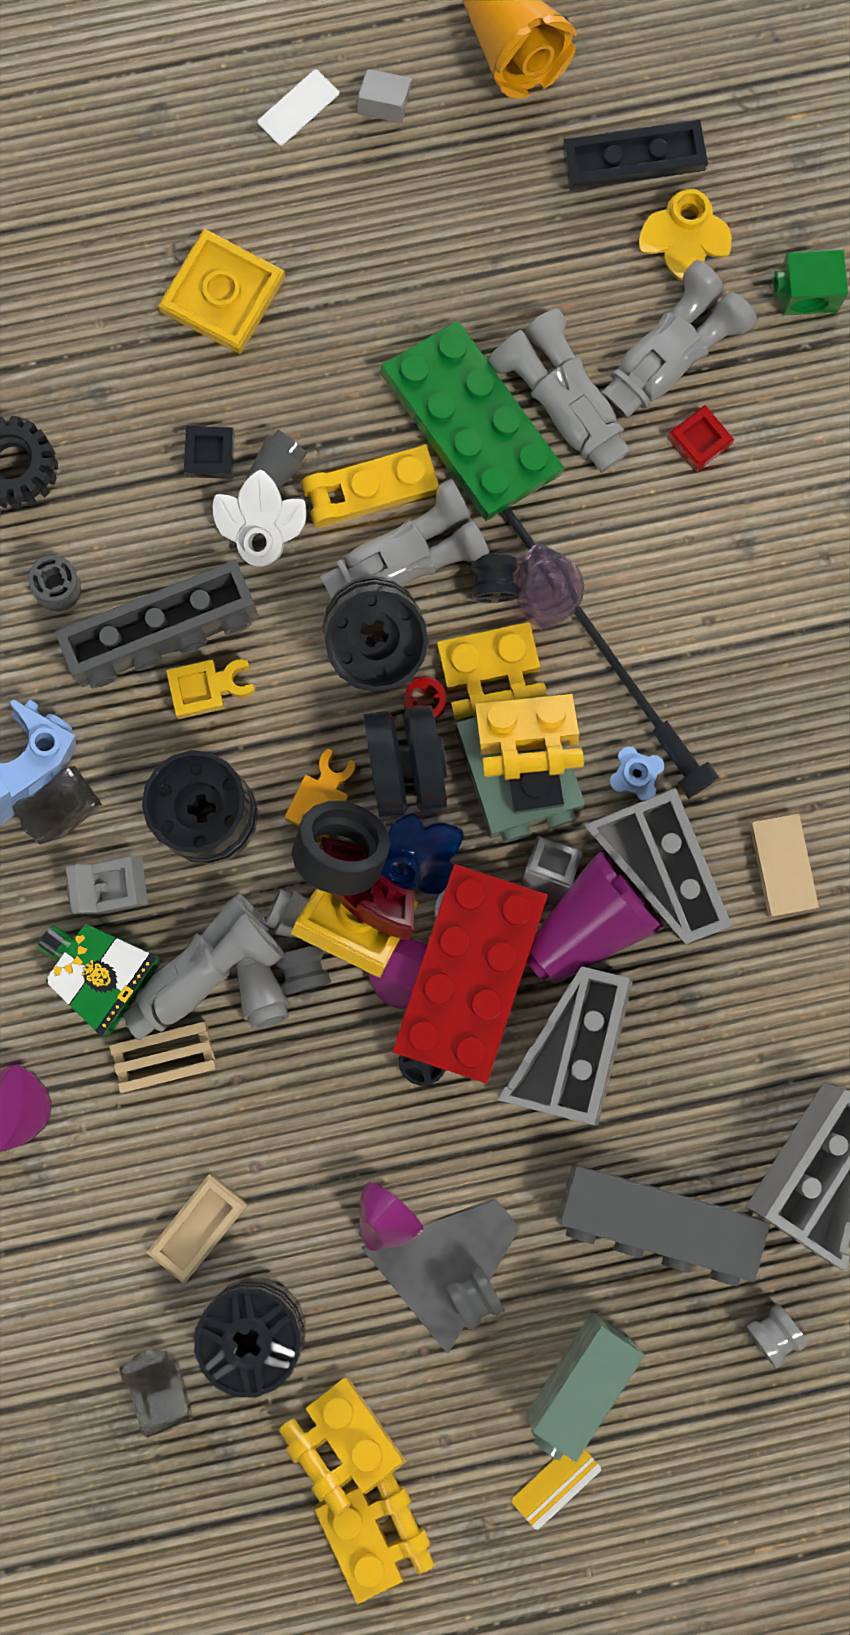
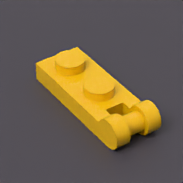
(371, 486)

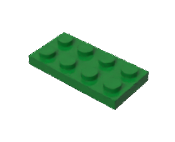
(471, 420)

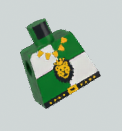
(97, 973)

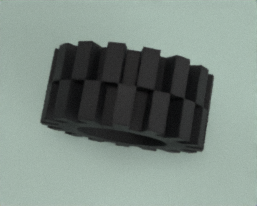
(41, 464)

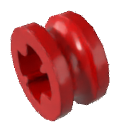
(422, 685)

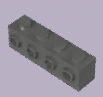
(157, 625)
(662, 1223)

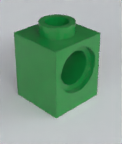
(811, 282)

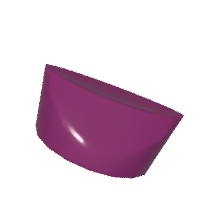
(400, 973)
(23, 1107)
(385, 1219)

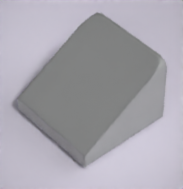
(384, 96)
(551, 869)

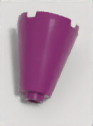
(592, 922)

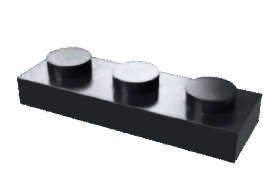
(635, 155)

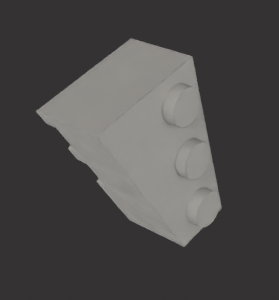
(575, 1052)

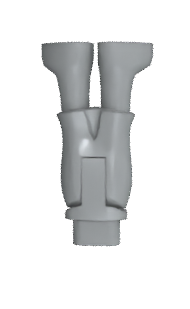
(675, 344)
(566, 392)
(404, 551)
(190, 977)

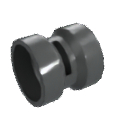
(61, 590)

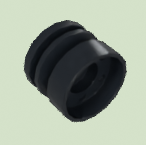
(386, 657)
(179, 792)
(242, 1307)

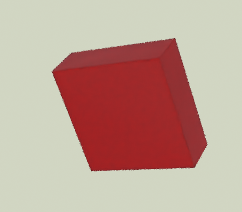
(700, 438)

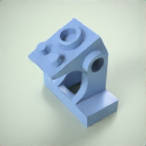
(45, 757)

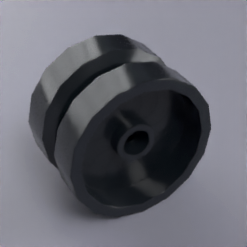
(407, 761)

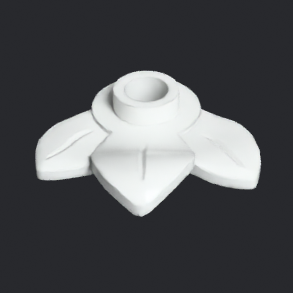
(256, 512)

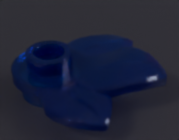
(426, 852)

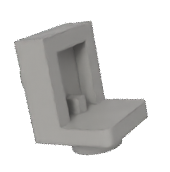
(106, 886)

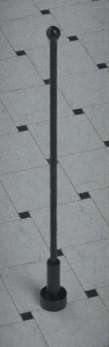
(695, 776)

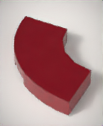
(384, 904)

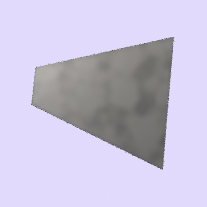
(443, 1255)

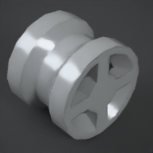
(777, 1335)

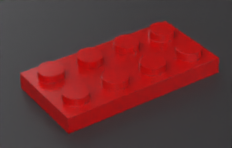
(470, 973)

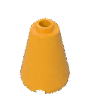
(522, 42)

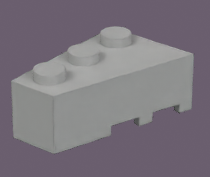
(665, 863)
(810, 1180)

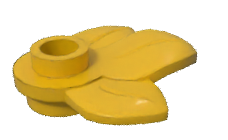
(682, 238)

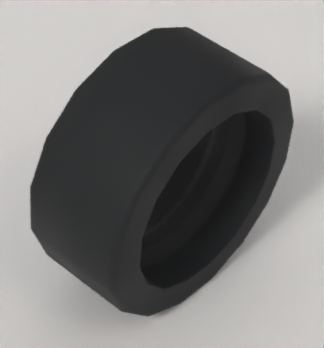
(334, 874)

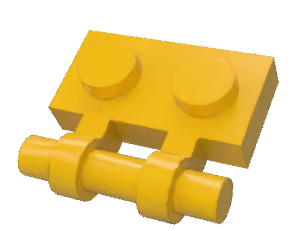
(488, 658)
(528, 725)
(355, 1437)
(361, 1545)

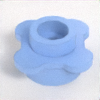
(625, 781)

